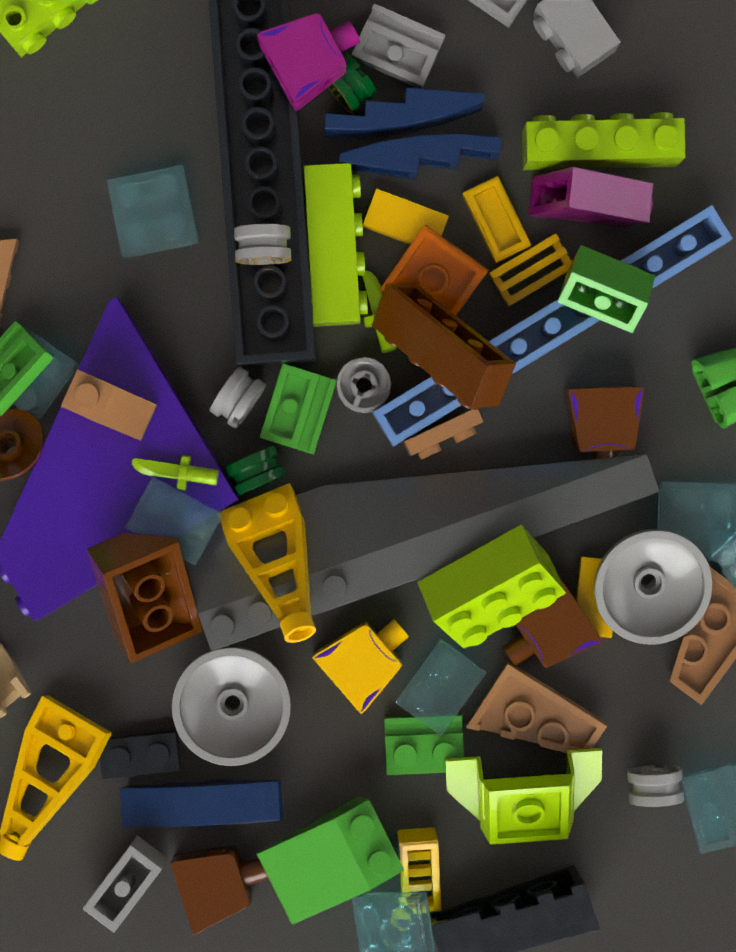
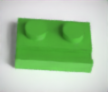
(20, 363)
(298, 409)
(419, 749)

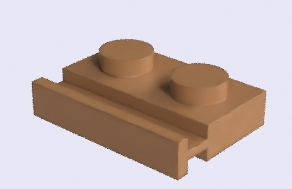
(458, 428)

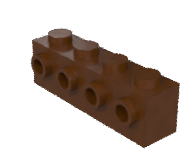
(443, 345)

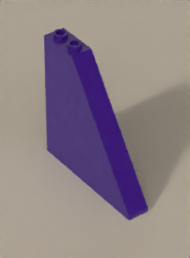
(86, 478)

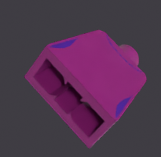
(307, 55)

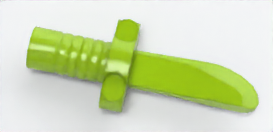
(374, 296)
(182, 472)

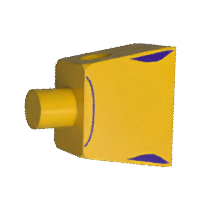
(362, 661)

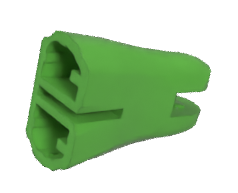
(717, 383)

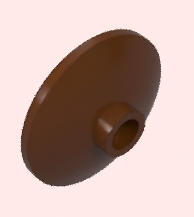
(26, 435)

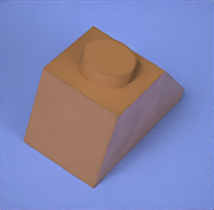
(108, 405)

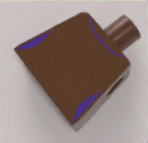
(604, 418)
(553, 633)

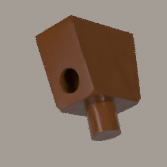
(214, 884)

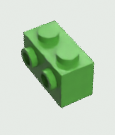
(606, 289)

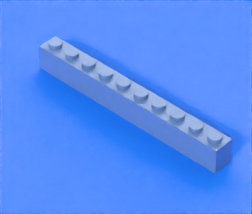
(556, 324)

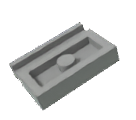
(398, 46)

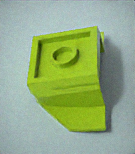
(525, 806)

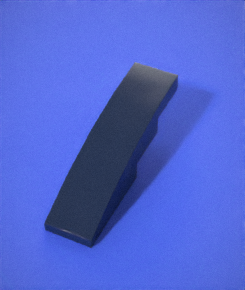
(420, 111)
(403, 155)
(201, 803)

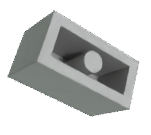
(576, 32)
(125, 884)

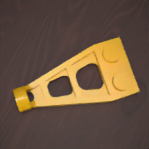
(260, 519)
(69, 734)

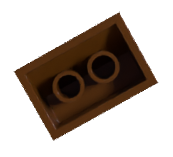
(144, 592)

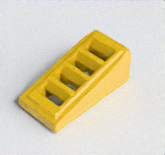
(420, 845)

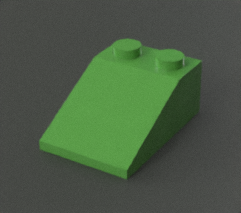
(330, 860)

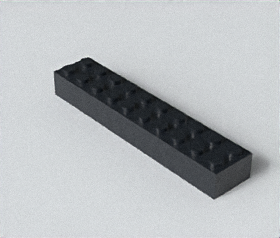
(261, 186)

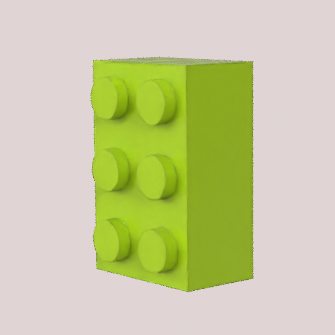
(491, 587)

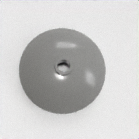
(667, 604)
(226, 733)

